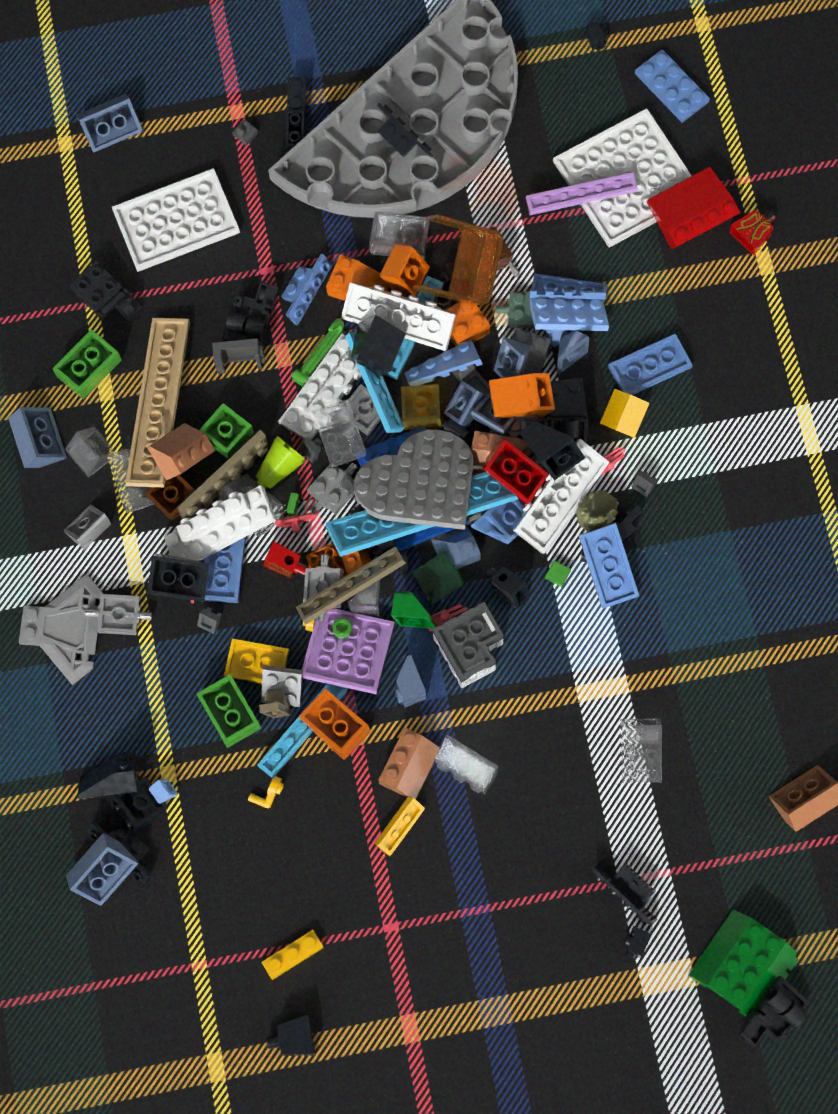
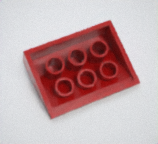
(692, 207)

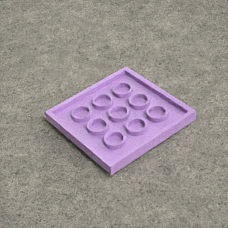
(348, 661)

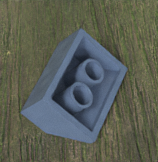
(109, 122)
(36, 436)
(101, 870)

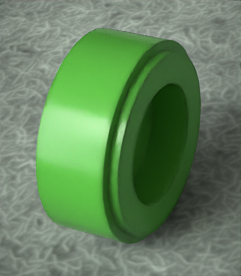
(342, 628)

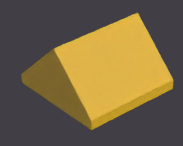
(624, 413)

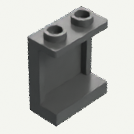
(237, 351)

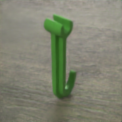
(302, 376)

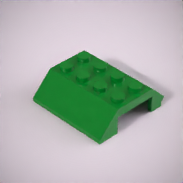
(743, 962)

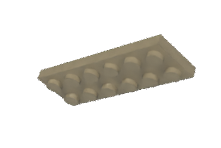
(228, 472)

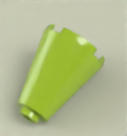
(278, 463)

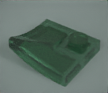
(438, 578)

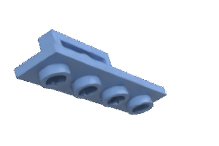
(304, 287)

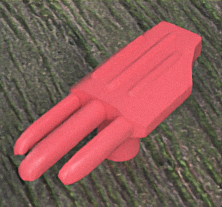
(608, 457)
(294, 521)
(444, 616)

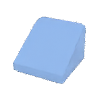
(555, 336)
(162, 790)

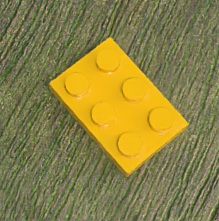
(248, 658)

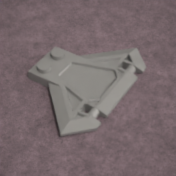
(64, 629)

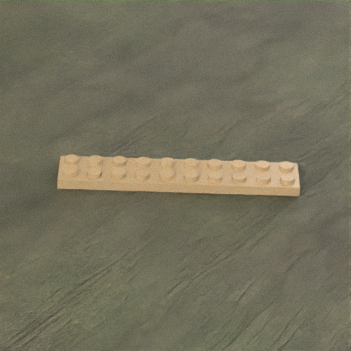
(157, 398)

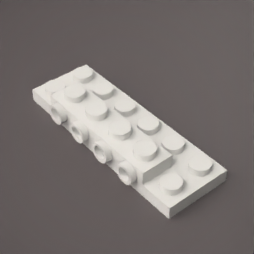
(419, 320)
(325, 387)
(559, 499)
(221, 525)

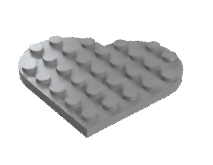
(421, 484)

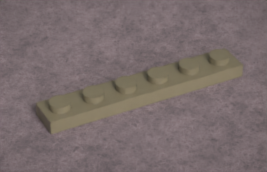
(350, 585)

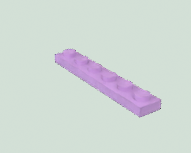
(581, 193)

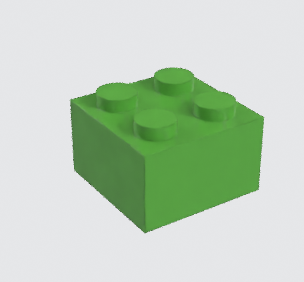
(227, 431)

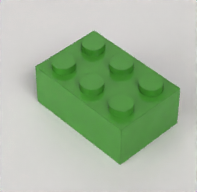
(87, 364)
(228, 711)

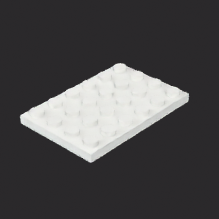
(175, 220)

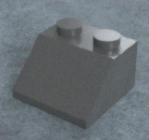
(538, 352)

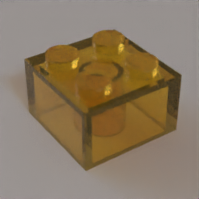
(421, 406)

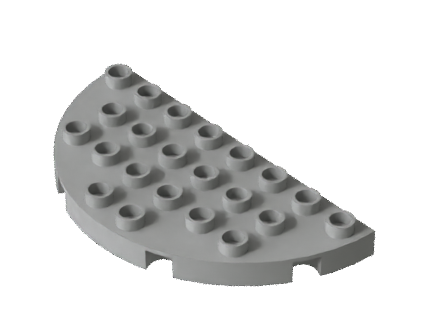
(448, 87)

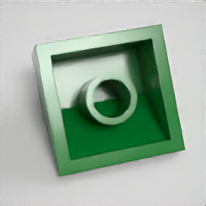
(409, 612)

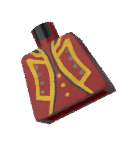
(753, 230)
(278, 556)

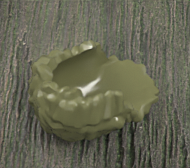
(596, 510)

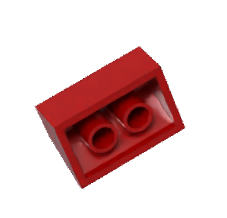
(515, 470)

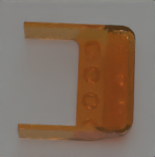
(474, 263)

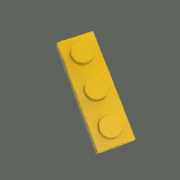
(399, 825)
(292, 955)

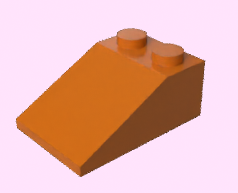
(348, 271)
(335, 724)

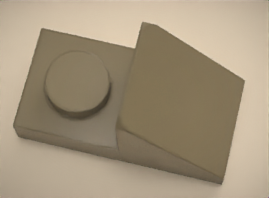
(275, 705)

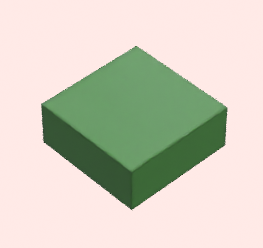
(293, 504)
(558, 573)

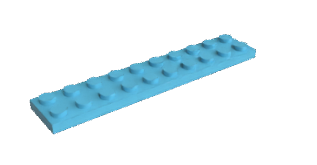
(364, 531)

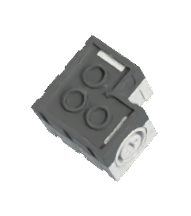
(468, 643)

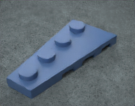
(565, 288)
(441, 365)

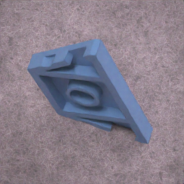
(501, 521)

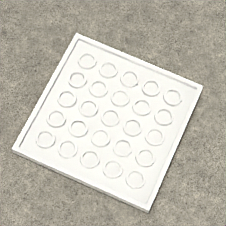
(628, 147)

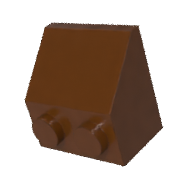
(170, 496)

